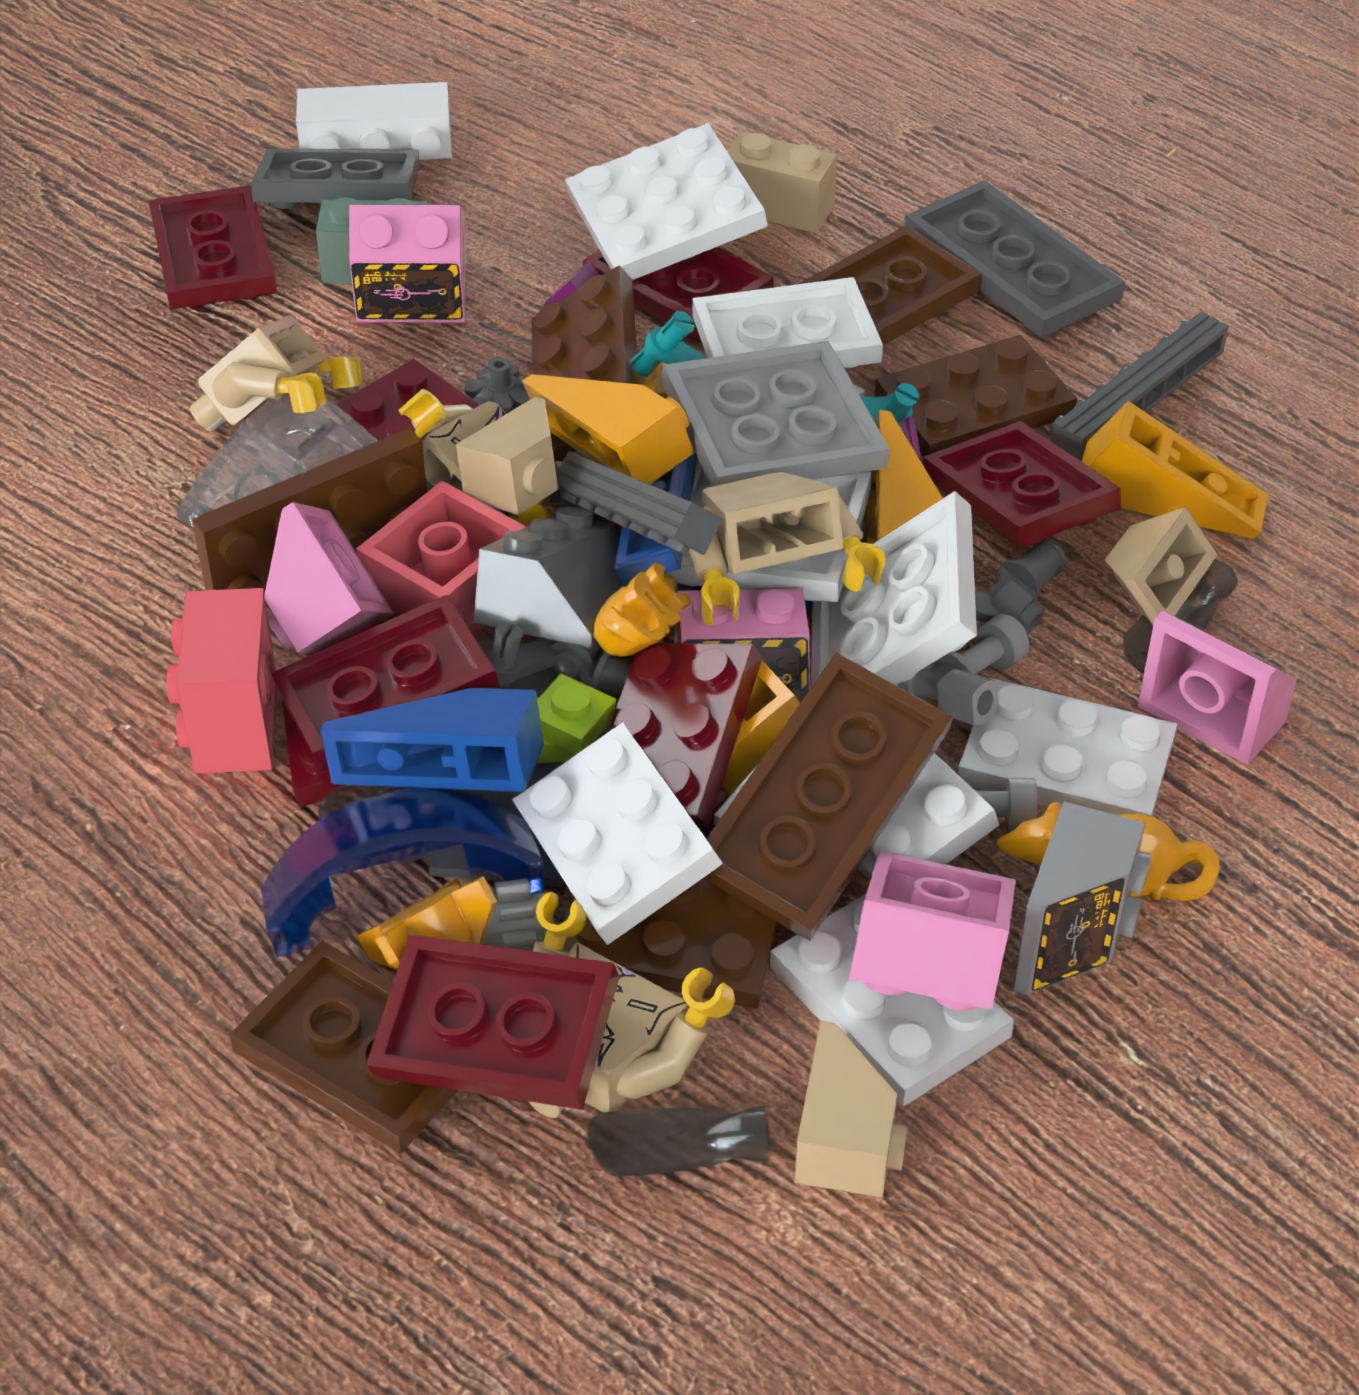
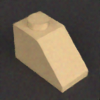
(510, 460)
(1161, 562)
(847, 1121)

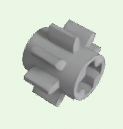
(515, 917)

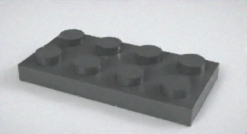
(1019, 257)

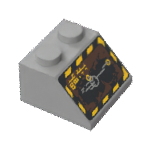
(1082, 896)

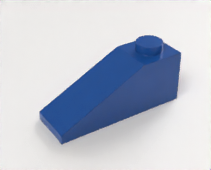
(440, 742)

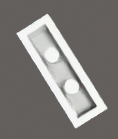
(376, 118)

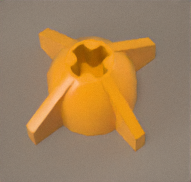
(449, 914)

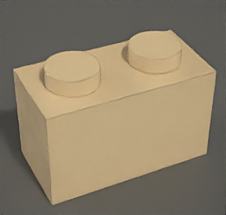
(788, 179)

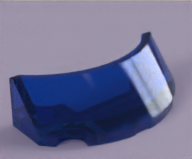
(385, 831)

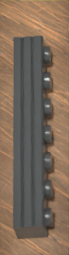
(1144, 382)
(637, 505)

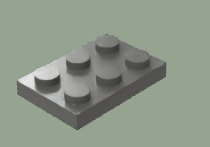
(330, 174)

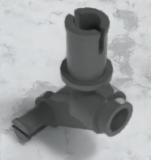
(1020, 585)
(582, 663)

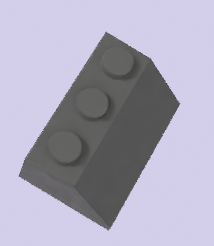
(550, 577)

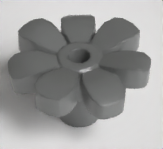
(498, 384)

